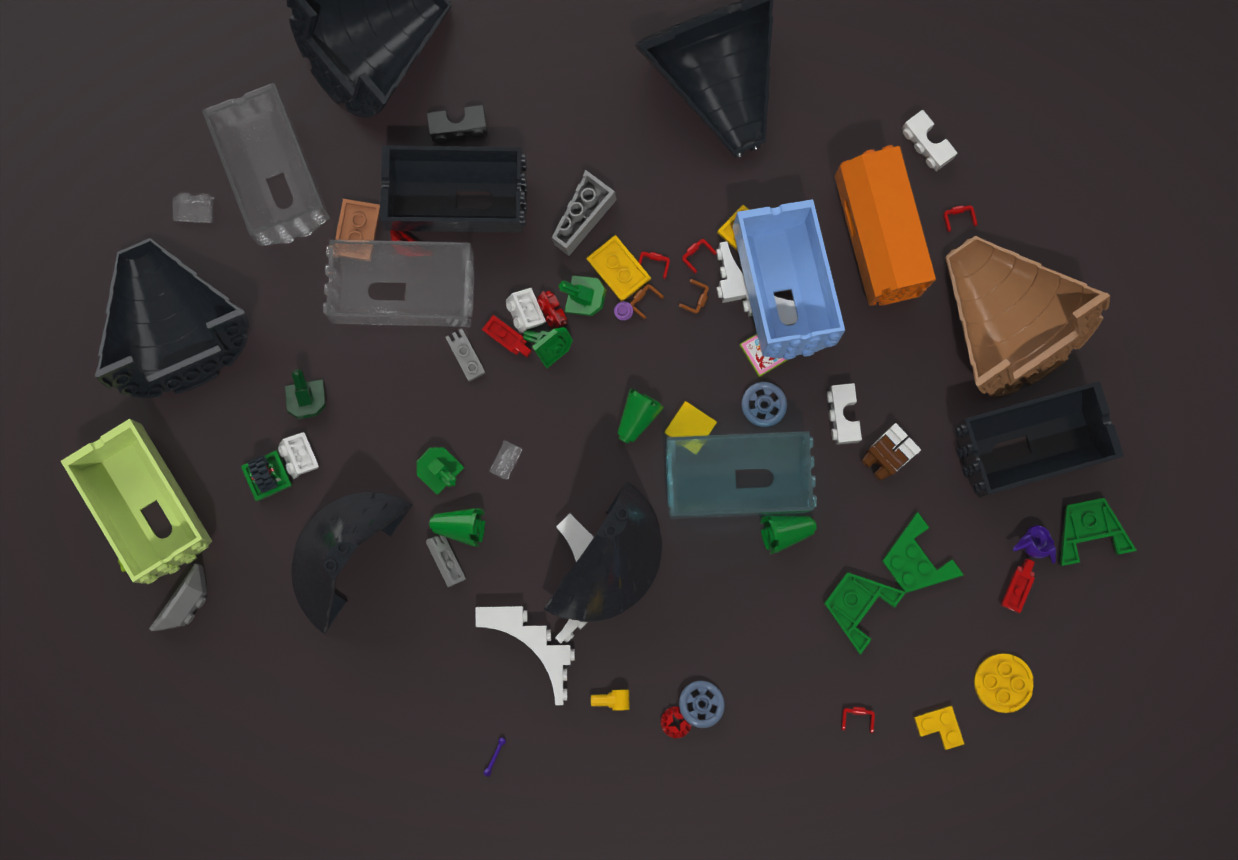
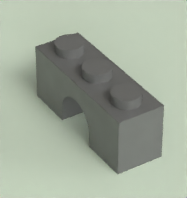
(472, 124)

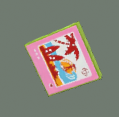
(759, 363)

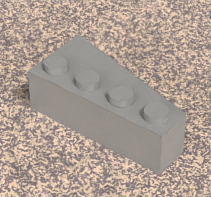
(583, 212)

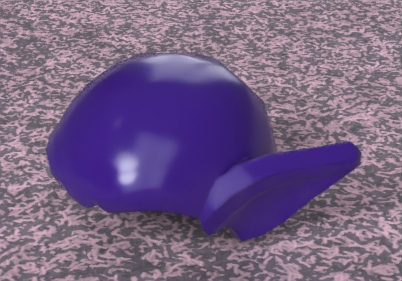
(1037, 543)

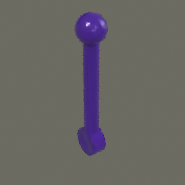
(501, 741)

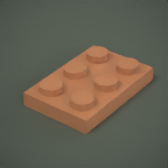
(358, 220)

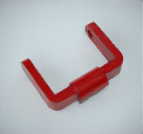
(956, 210)
(692, 249)
(658, 257)
(858, 711)

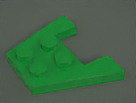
(1089, 522)
(910, 564)
(852, 601)

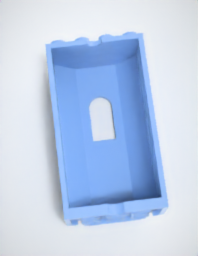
(786, 252)

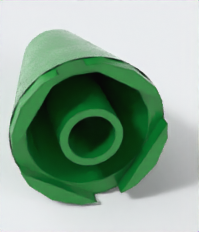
(637, 415)
(460, 525)
(785, 531)

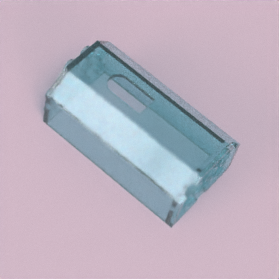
(704, 478)

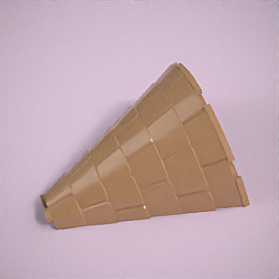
(1018, 315)

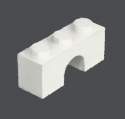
(936, 154)
(844, 430)

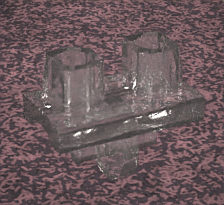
(505, 460)

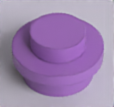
(623, 310)

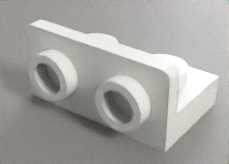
(525, 310)
(297, 455)

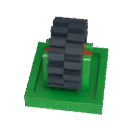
(266, 475)

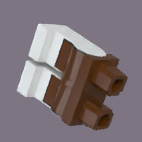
(885, 457)

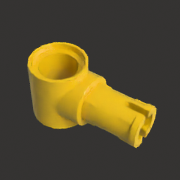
(616, 700)

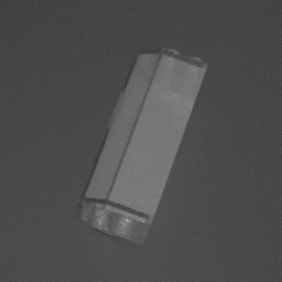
(255, 144)
(435, 275)

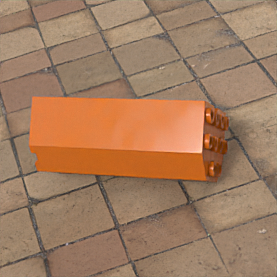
(884, 226)

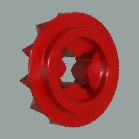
(672, 731)

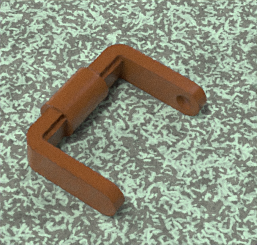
(640, 294)
(702, 300)

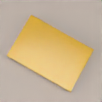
(618, 268)

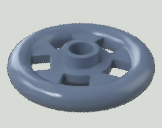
(768, 388)
(717, 700)

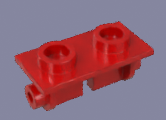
(548, 303)

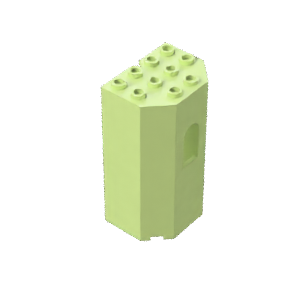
(120, 479)

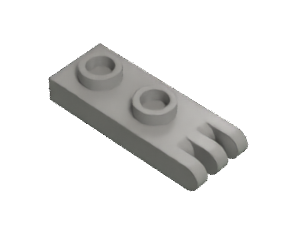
(466, 356)
(445, 560)

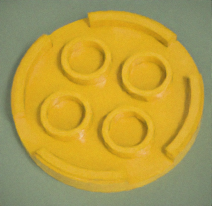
(1003, 683)

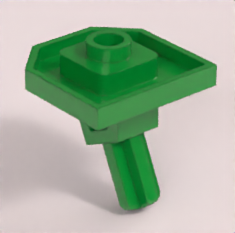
(584, 295)
(549, 345)
(438, 469)

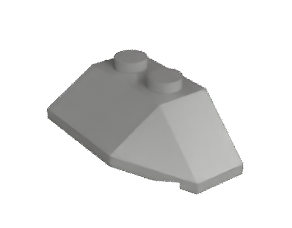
(184, 601)

